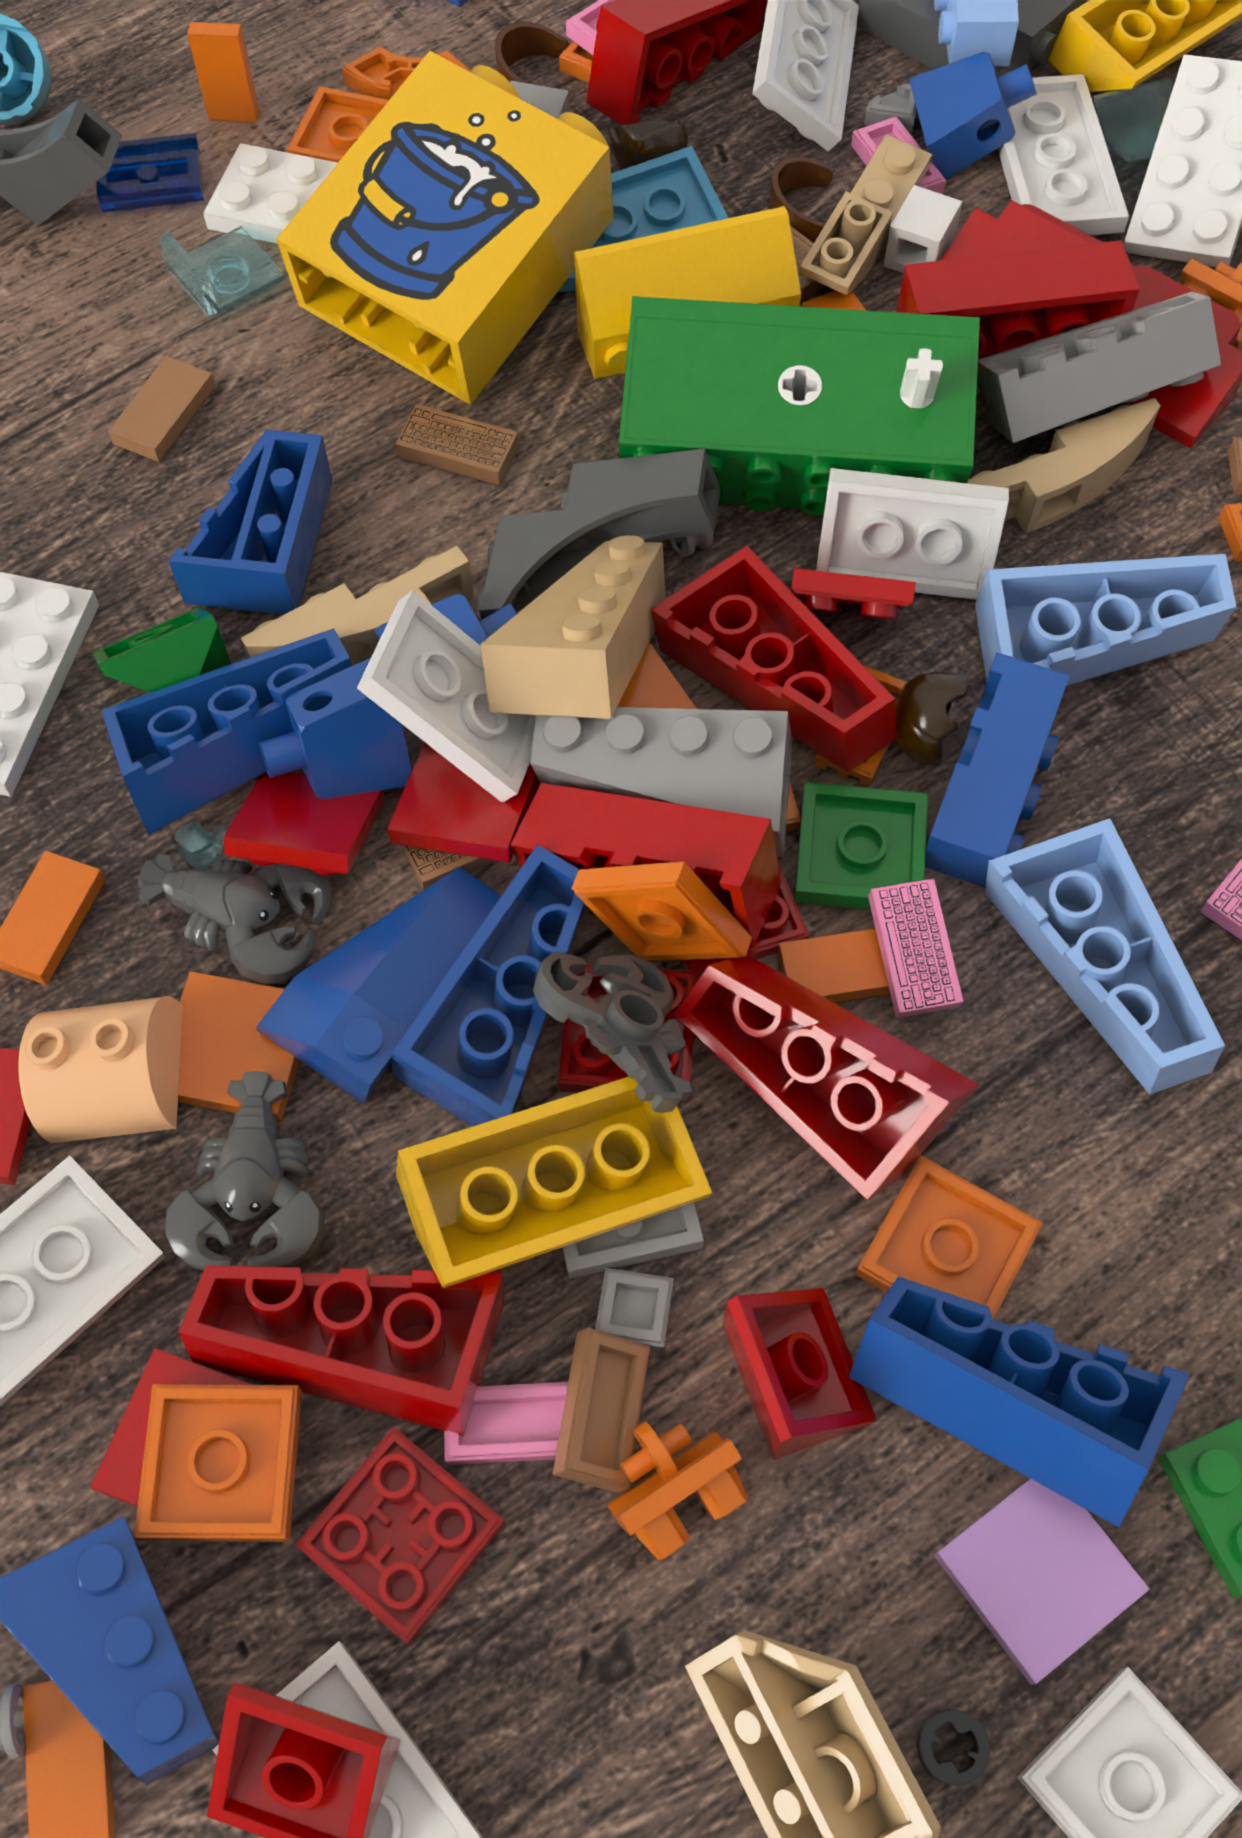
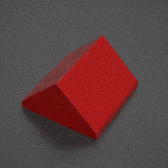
(795, 1368)
(296, 1769)

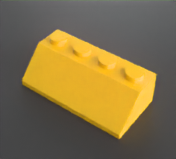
(1131, 40)
(720, 261)
(546, 1179)

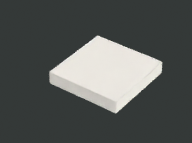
(1129, 1771)

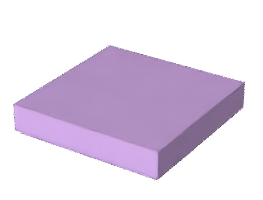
(1040, 1577)

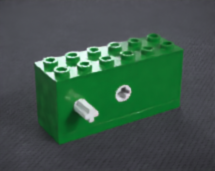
(798, 393)

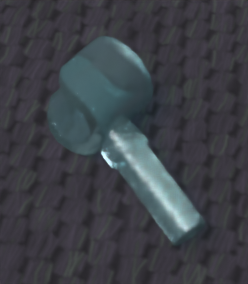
(199, 845)

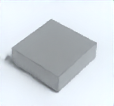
(635, 1307)

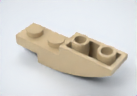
(862, 219)
(1078, 468)
(357, 618)

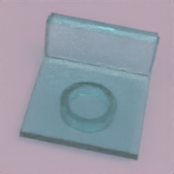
(1133, 118)
(221, 270)

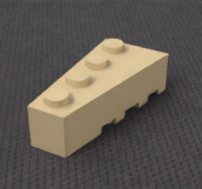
(580, 637)

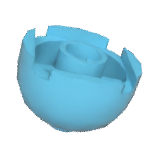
(23, 73)

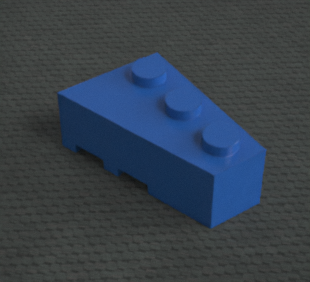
(263, 531)
(996, 770)
(110, 1648)

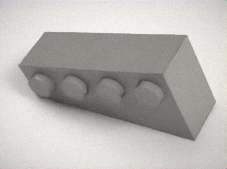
(1098, 366)
(674, 756)

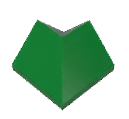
(166, 652)

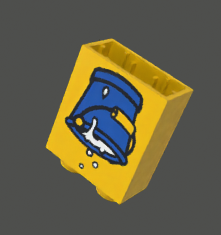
(450, 224)

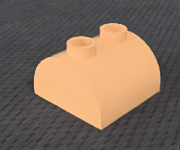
(102, 1069)

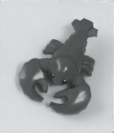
(237, 905)
(623, 1022)
(247, 1183)

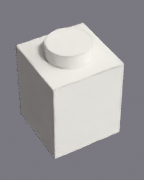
(922, 228)

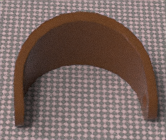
(525, 40)
(794, 174)

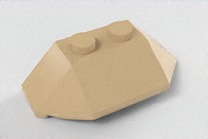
(809, 1743)

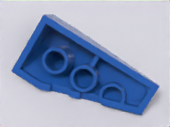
(366, 993)

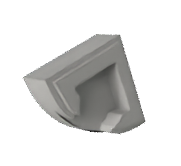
(894, 104)

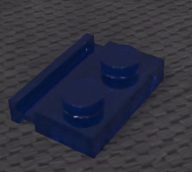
(152, 174)

